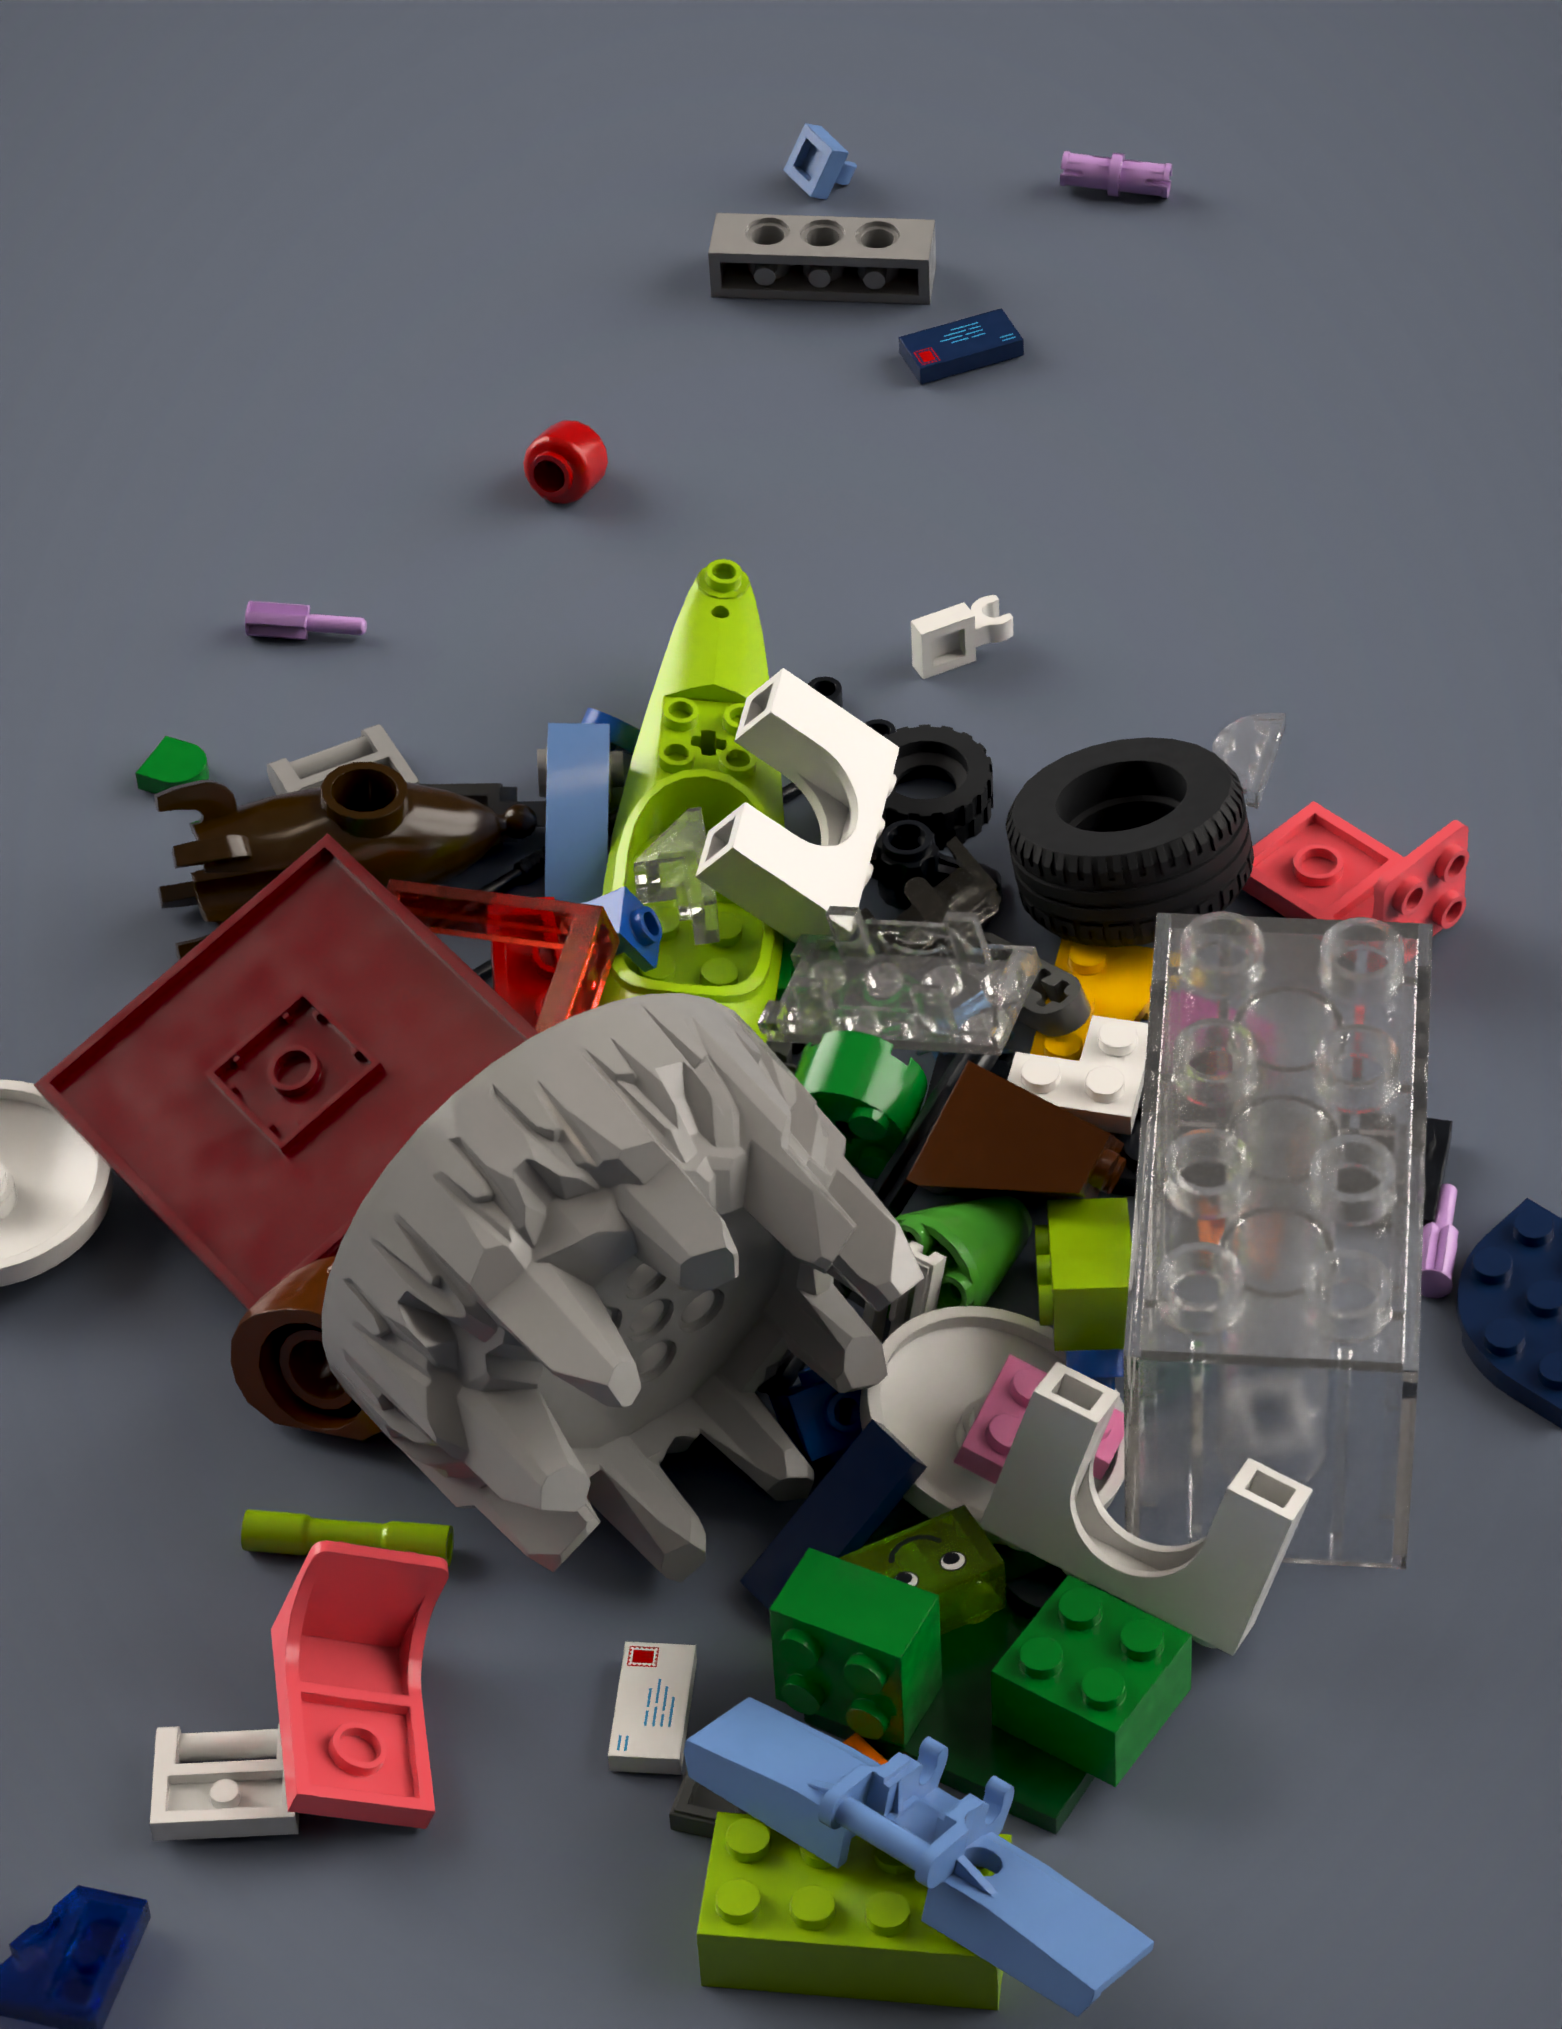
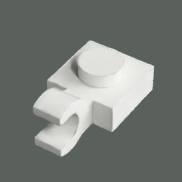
(952, 634)

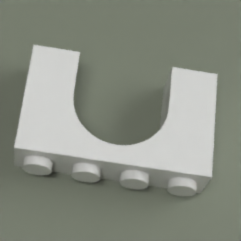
(846, 779)
(1052, 1510)

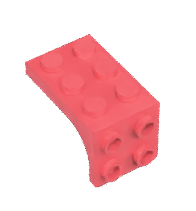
(1337, 872)
(352, 1683)

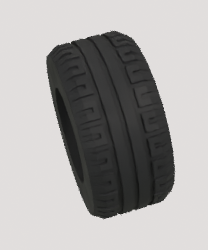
(1128, 836)

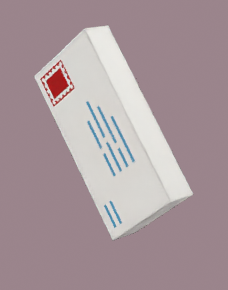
(652, 1708)

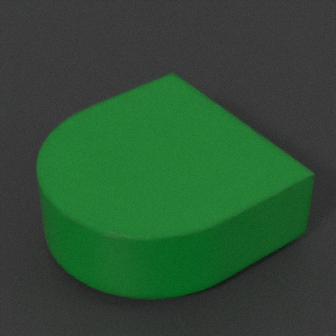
(171, 765)

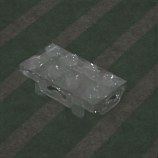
(914, 999)

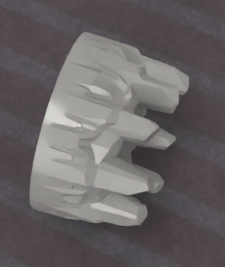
(606, 1267)

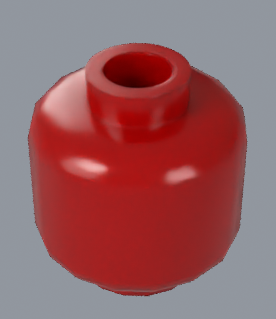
(565, 462)

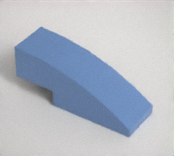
(577, 810)

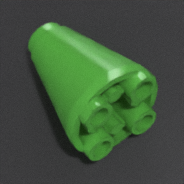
(979, 1244)

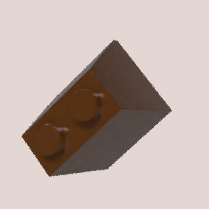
(1013, 1144)

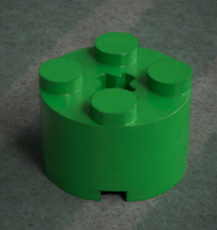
(863, 1093)

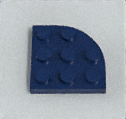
(1514, 1308)

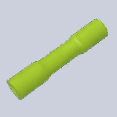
(299, 1532)

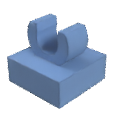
(818, 162)

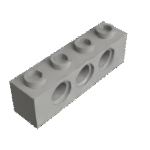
(822, 258)

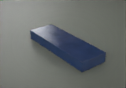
(840, 1509)

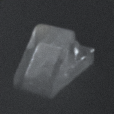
(669, 873)

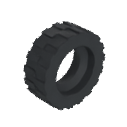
(949, 756)

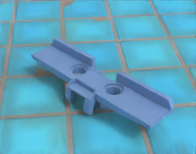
(828, 1792)

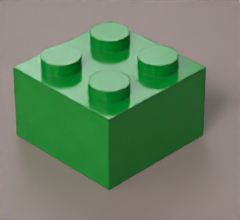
(856, 1647)
(1091, 1680)

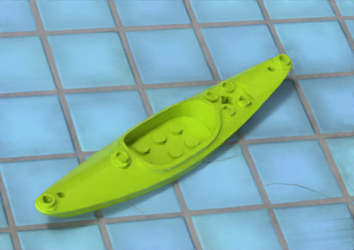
(691, 761)

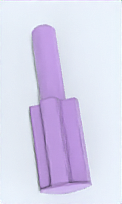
(295, 621)
(1440, 1247)

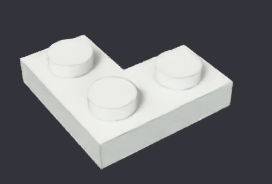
(1099, 1087)

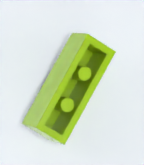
(1084, 1272)

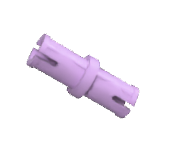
(1116, 174)

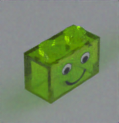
(946, 1558)

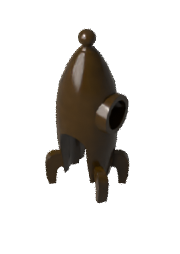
(365, 806)

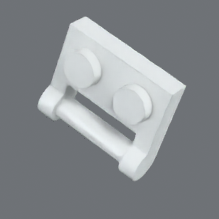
(219, 1796)

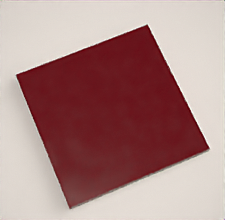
(282, 1068)

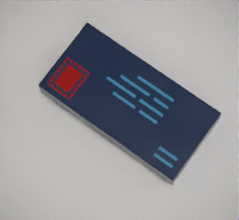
(961, 346)

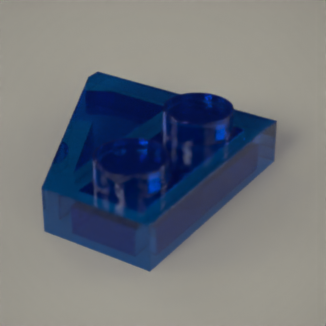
(74, 1960)

